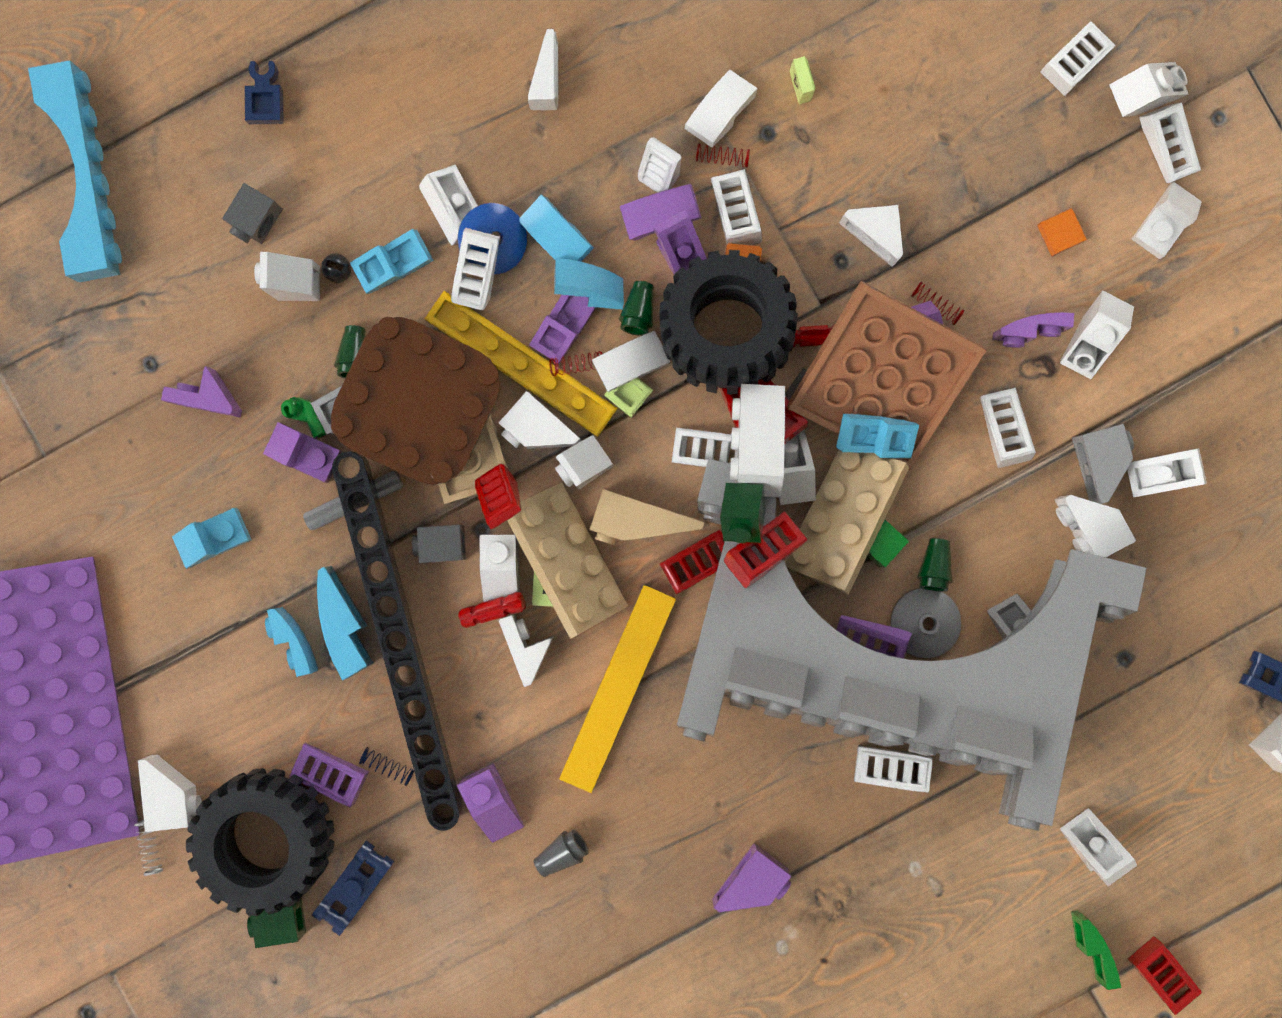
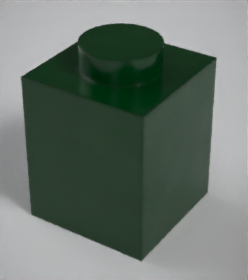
(743, 512)
(278, 928)

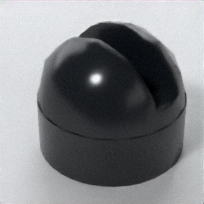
(333, 274)

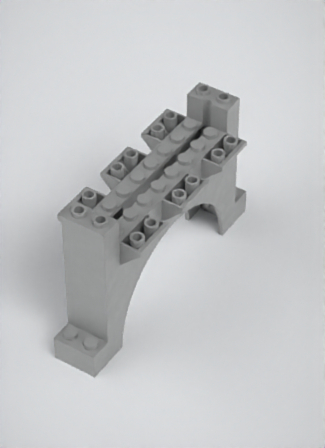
(992, 709)

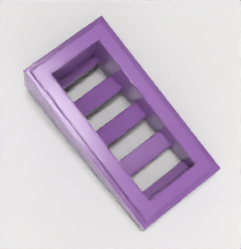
(886, 633)
(346, 768)

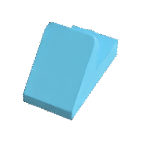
(211, 537)

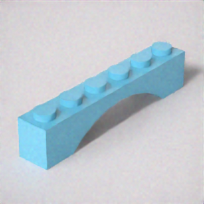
(88, 240)

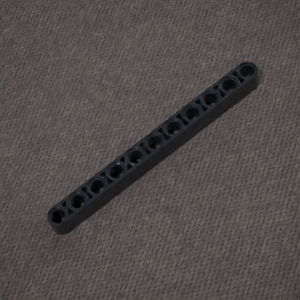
(394, 658)

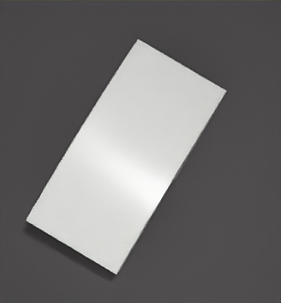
(720, 107)
(630, 361)

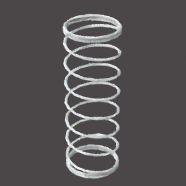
(146, 873)

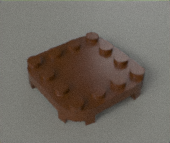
(415, 400)

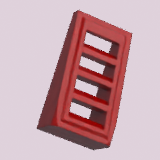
(498, 495)
(668, 569)
(743, 571)
(1146, 956)

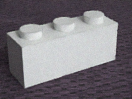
(759, 437)

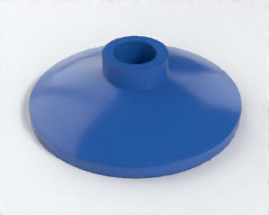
(499, 219)

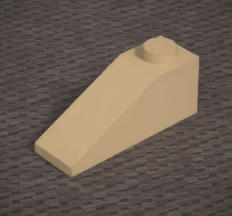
(631, 519)

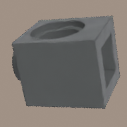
(251, 214)
(439, 543)

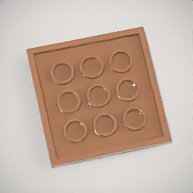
(886, 365)

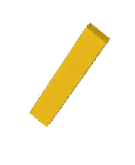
(522, 364)
(617, 688)

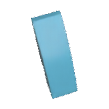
(339, 624)

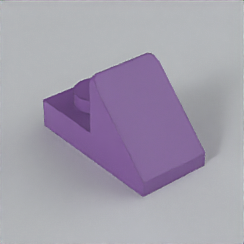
(678, 241)
(212, 395)
(301, 452)

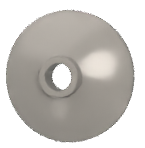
(918, 605)

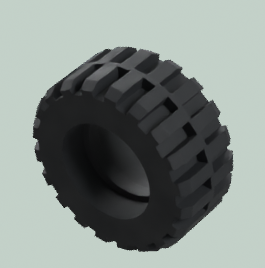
(728, 279)
(224, 867)

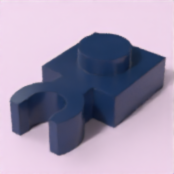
(264, 99)

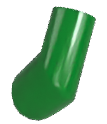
(302, 410)

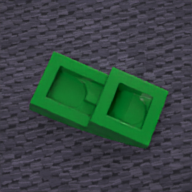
(1093, 944)

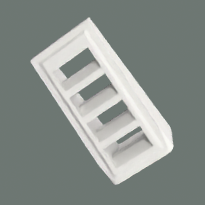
(1060, 76)
(544, 85)
(1155, 137)
(659, 166)
(742, 230)
(471, 291)
(1019, 424)
(681, 442)
(924, 769)

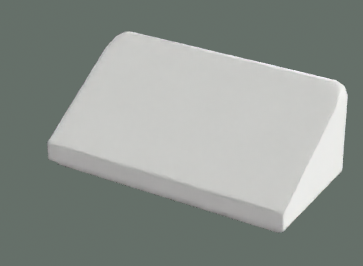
(448, 199)

